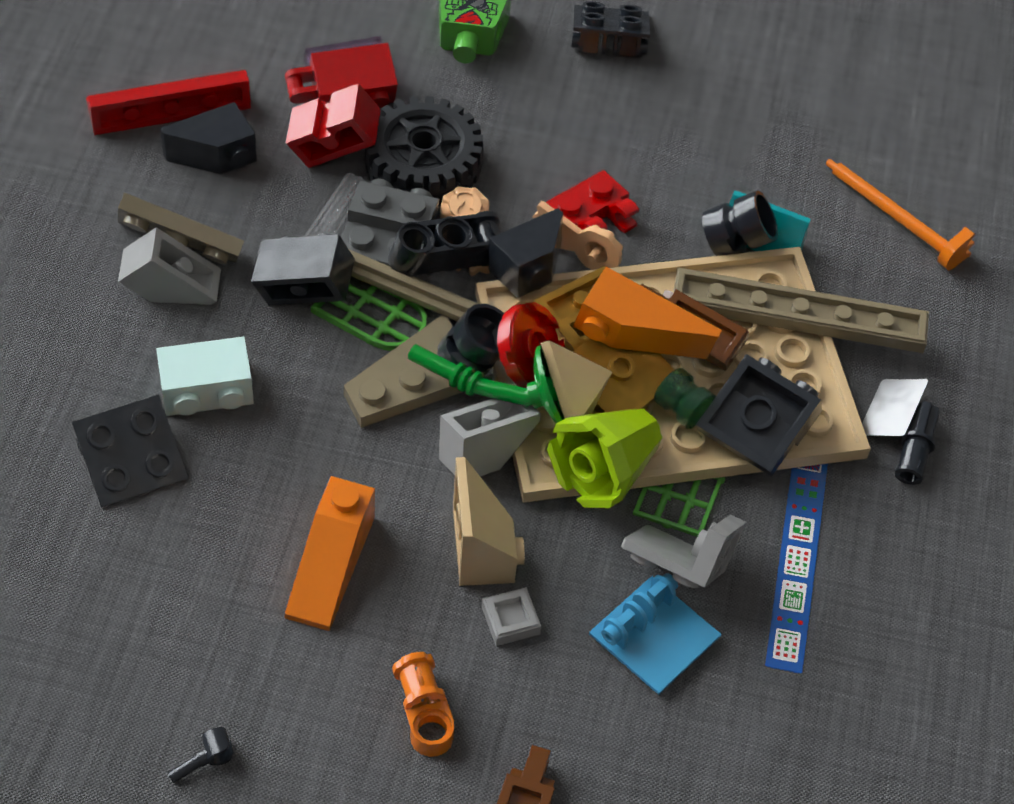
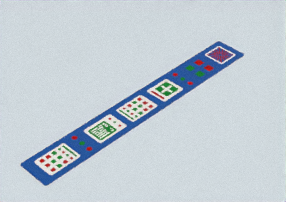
(796, 569)

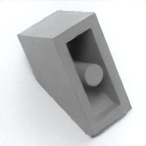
(168, 271)
(485, 434)

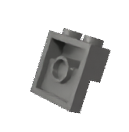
(378, 214)

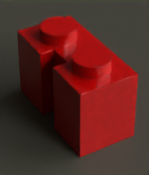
(333, 129)

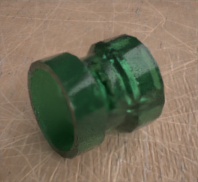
(683, 397)

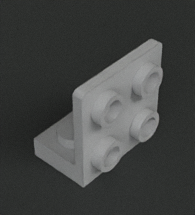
(689, 563)

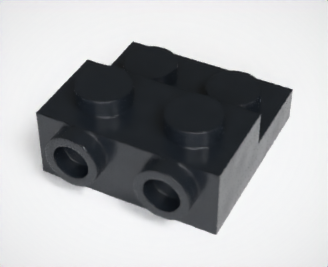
(760, 413)

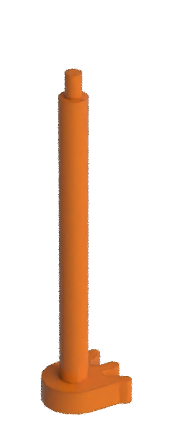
(950, 252)

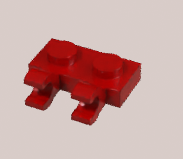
(594, 200)

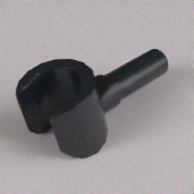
(217, 752)

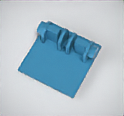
(655, 633)

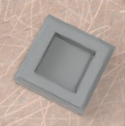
(511, 616)

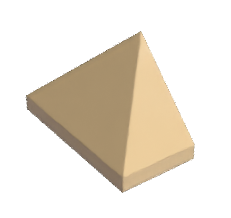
(575, 379)

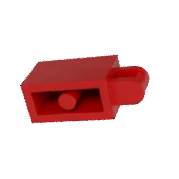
(342, 68)

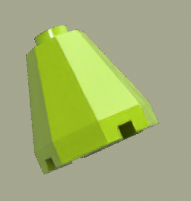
(603, 453)

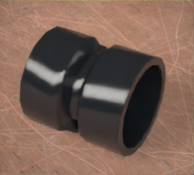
(744, 224)
(474, 338)

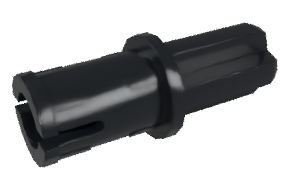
(917, 444)

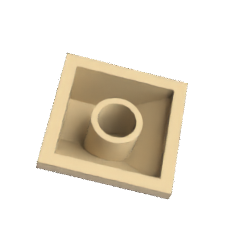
(483, 531)

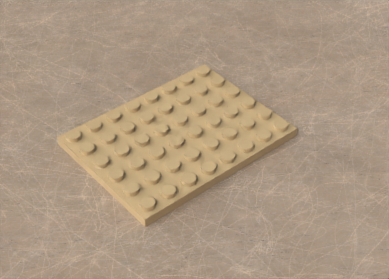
(685, 452)

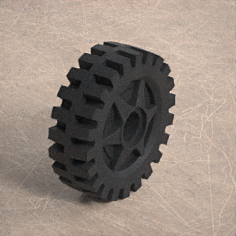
(426, 147)

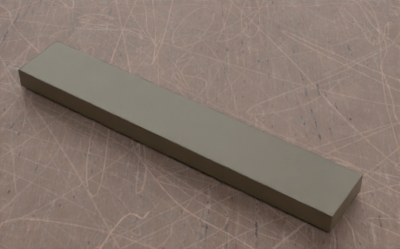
(807, 310)

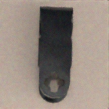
(443, 244)

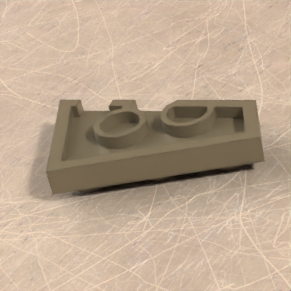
(147, 216)
(397, 384)

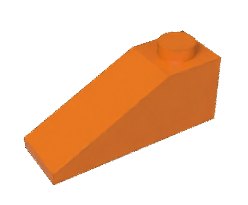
(640, 320)
(331, 552)

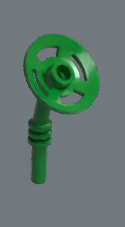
(538, 392)

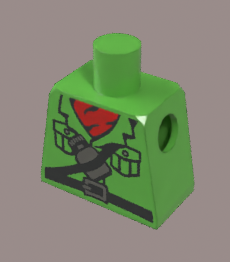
(472, 26)

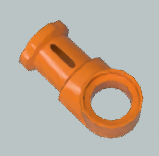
(435, 708)

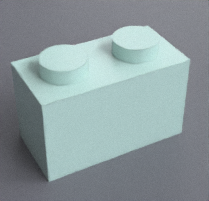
(205, 376)

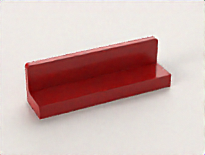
(167, 101)

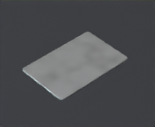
(893, 407)

